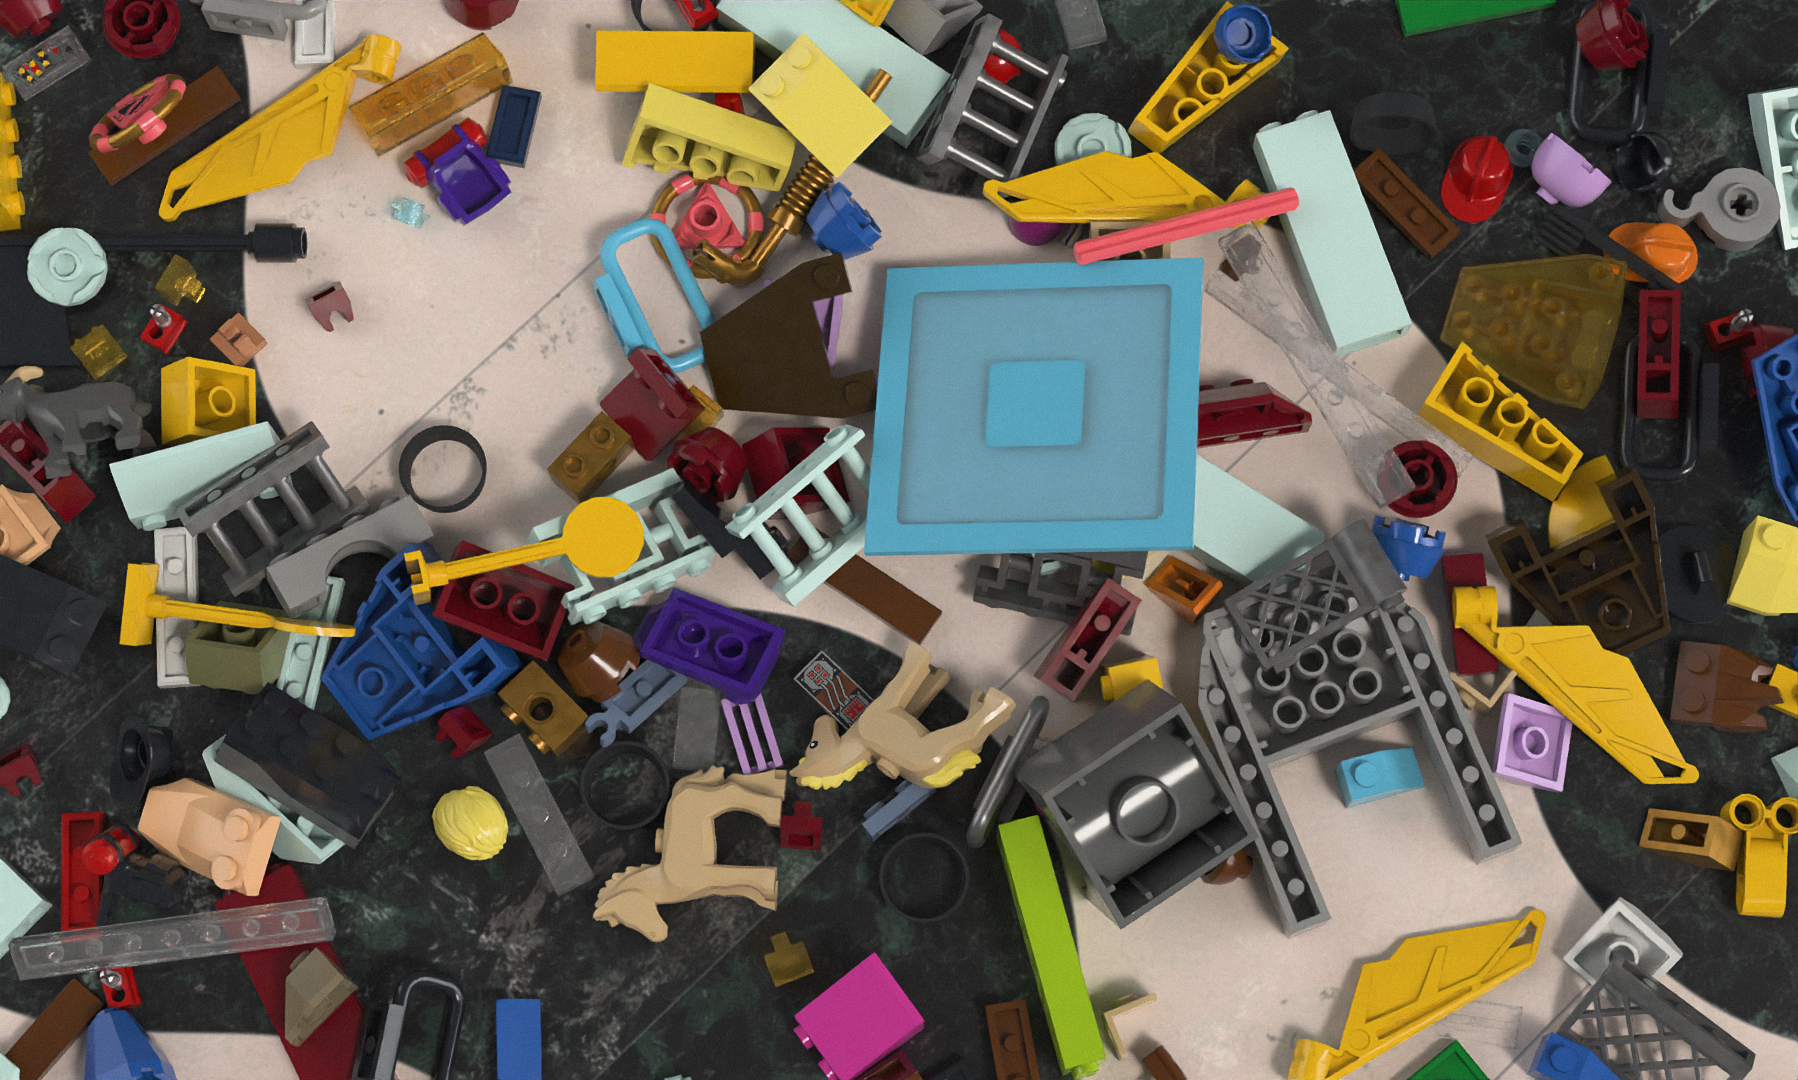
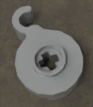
(1713, 214)

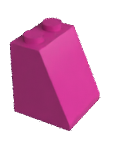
(858, 1021)

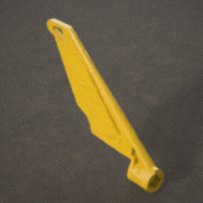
(283, 136)
(1110, 190)
(1581, 681)
(1416, 989)

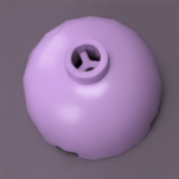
(1566, 174)

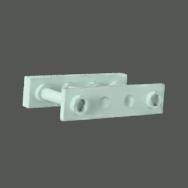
(825, 554)

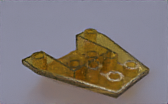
(1541, 322)

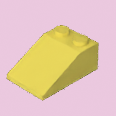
(820, 105)

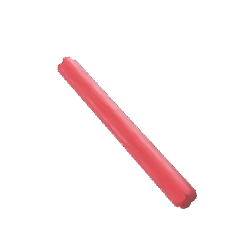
(1185, 226)

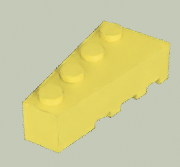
(708, 141)

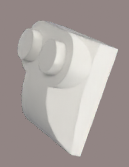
(1626, 931)

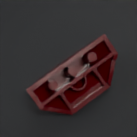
(1246, 414)

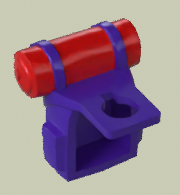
(460, 172)

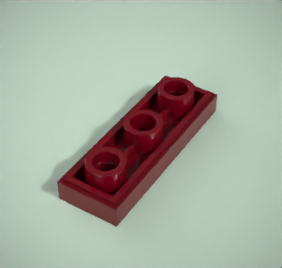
(1469, 655)

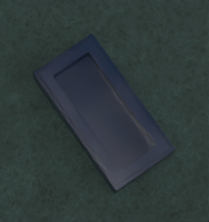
(513, 126)

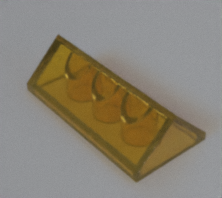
(431, 94)

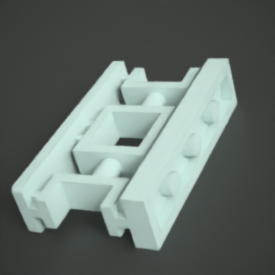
(641, 576)

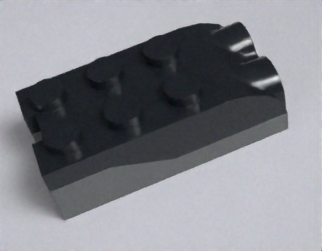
(309, 765)

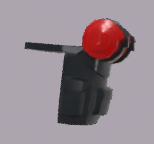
(132, 872)

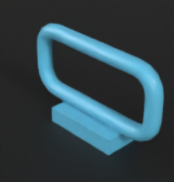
(621, 305)

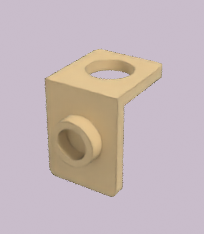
(1473, 699)
(1123, 1006)

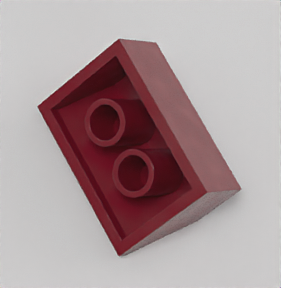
(505, 604)

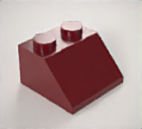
(780, 451)

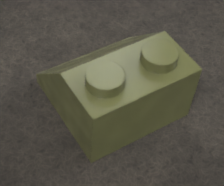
(236, 655)

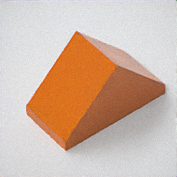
(1185, 589)

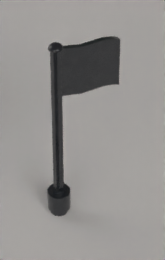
(39, 332)

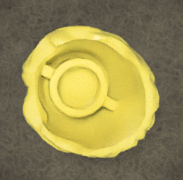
(470, 823)

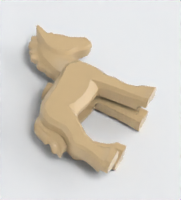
(690, 852)

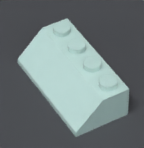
(166, 479)

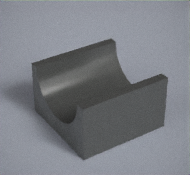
(1137, 802)

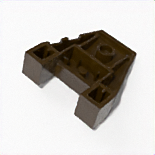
(773, 351)
(1599, 576)

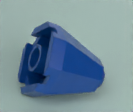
(123, 1050)

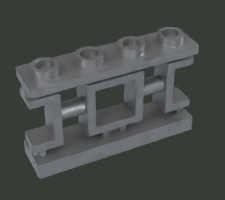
(1050, 597)

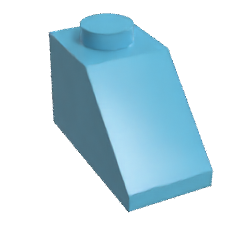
(1378, 776)

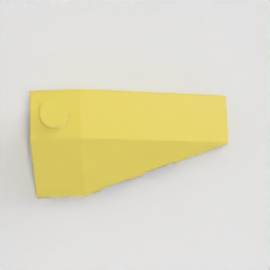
(1766, 569)

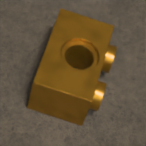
(591, 458)
(535, 687)

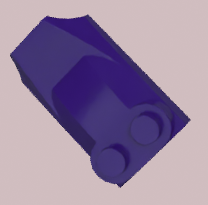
(710, 644)

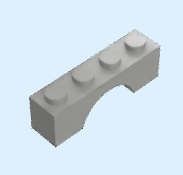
(302, 576)

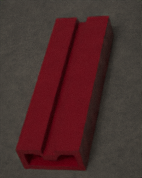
(334, 1045)

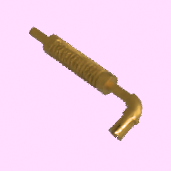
(786, 216)

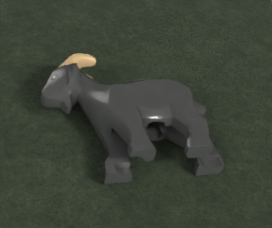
(76, 417)

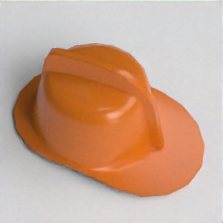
(1661, 246)

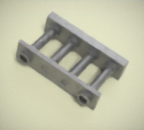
(970, 75)
(265, 471)

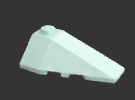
(1776, 137)

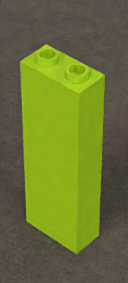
(1050, 947)

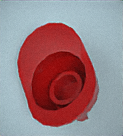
(1476, 179)

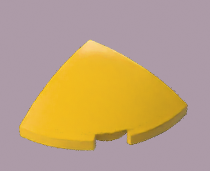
(1580, 502)

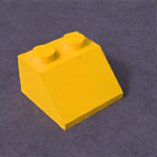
(205, 400)

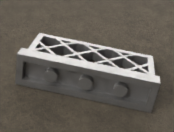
(1669, 1011)

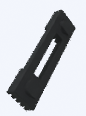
(1566, 230)

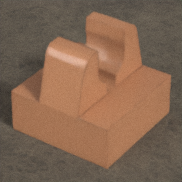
(238, 340)

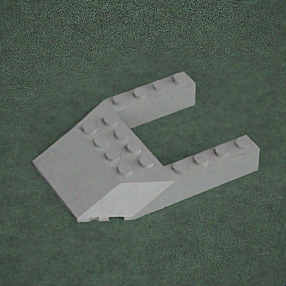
(1338, 690)

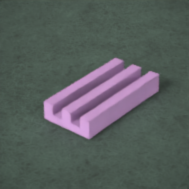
(762, 766)

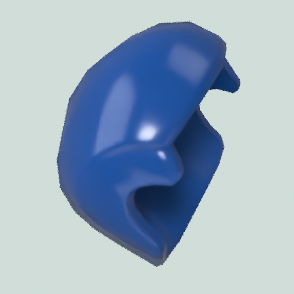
(1243, 34)

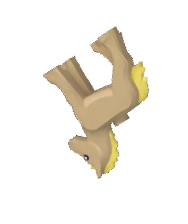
(896, 739)

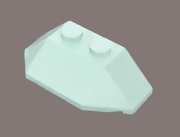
(296, 836)

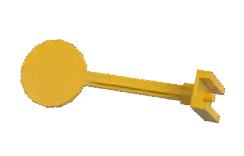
(598, 538)
(144, 604)

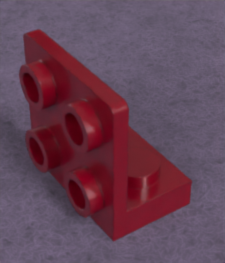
(651, 404)

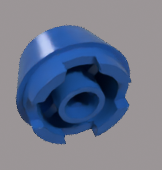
(842, 224)
(1409, 546)

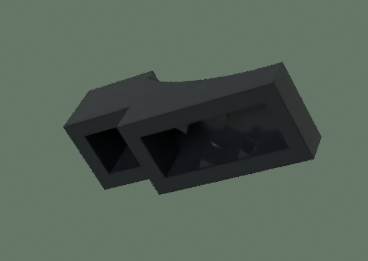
(711, 522)

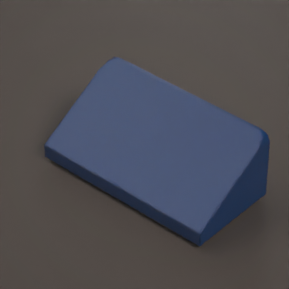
(518, 1039)

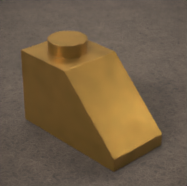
(1692, 838)

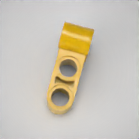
(1762, 855)

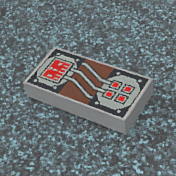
(833, 690)

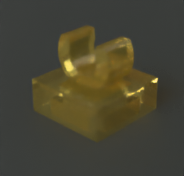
(179, 281)
(98, 351)
(788, 960)

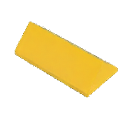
(675, 61)

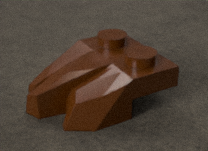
(1721, 688)

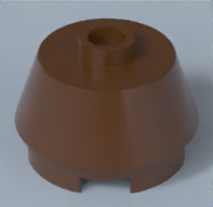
(597, 659)

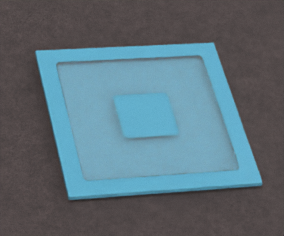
(1037, 409)

